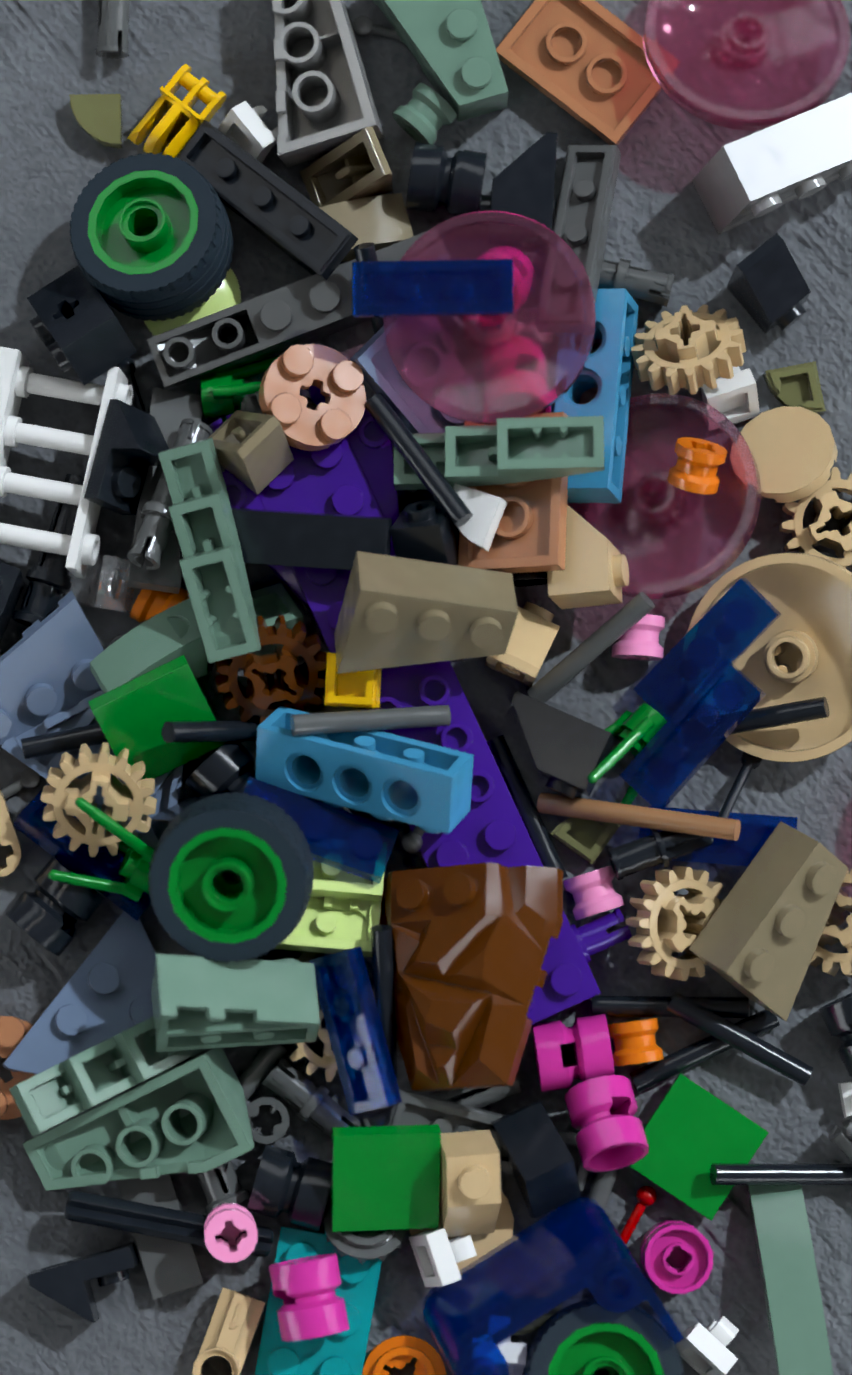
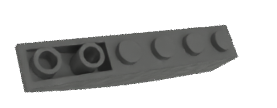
(263, 324)

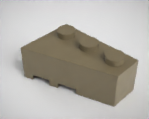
(421, 613)
(773, 919)

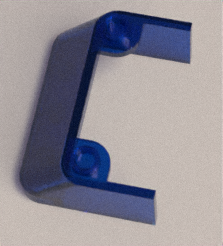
(530, 1277)

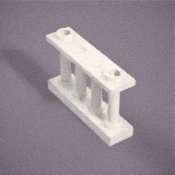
(19, 382)

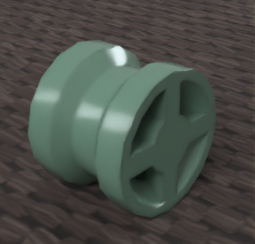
(424, 114)

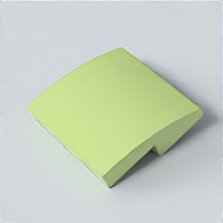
(337, 913)

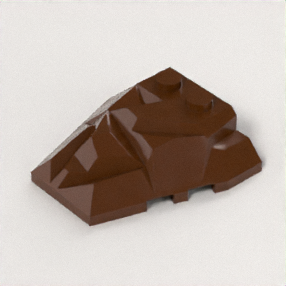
(468, 967)

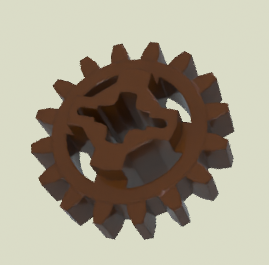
(285, 688)

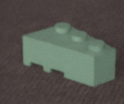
(454, 51)
(232, 1003)

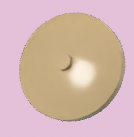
(800, 654)

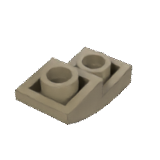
(373, 219)

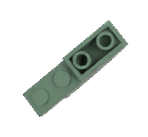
(177, 634)

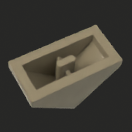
(349, 171)
(252, 448)

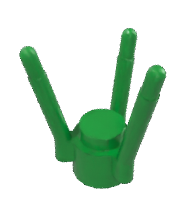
(225, 391)
(635, 734)
(133, 867)

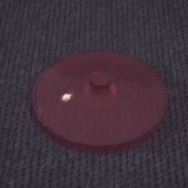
(746, 58)
(499, 362)
(669, 534)

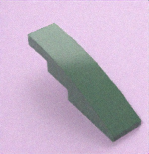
(509, 451)
(210, 550)
(93, 1077)
(789, 1279)

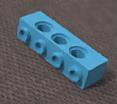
(611, 372)
(334, 764)

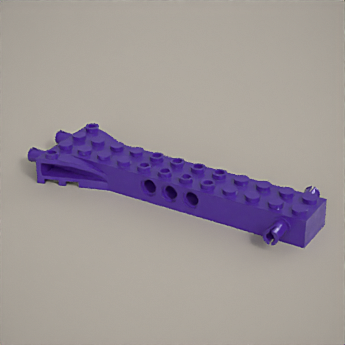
(359, 481)

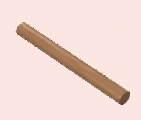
(639, 816)

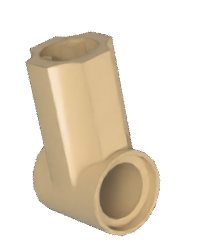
(230, 1330)

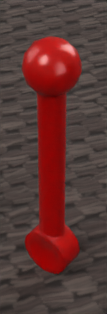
(646, 1197)

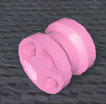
(641, 640)
(593, 892)
(228, 1221)

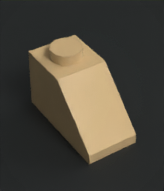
(592, 568)
(527, 646)
(469, 1183)

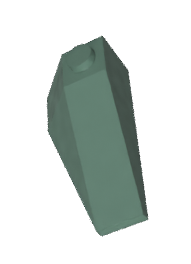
(163, 1126)

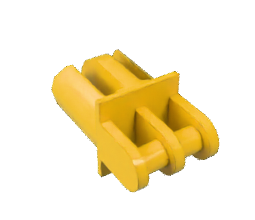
(178, 114)

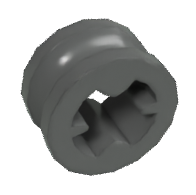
(279, 1129)

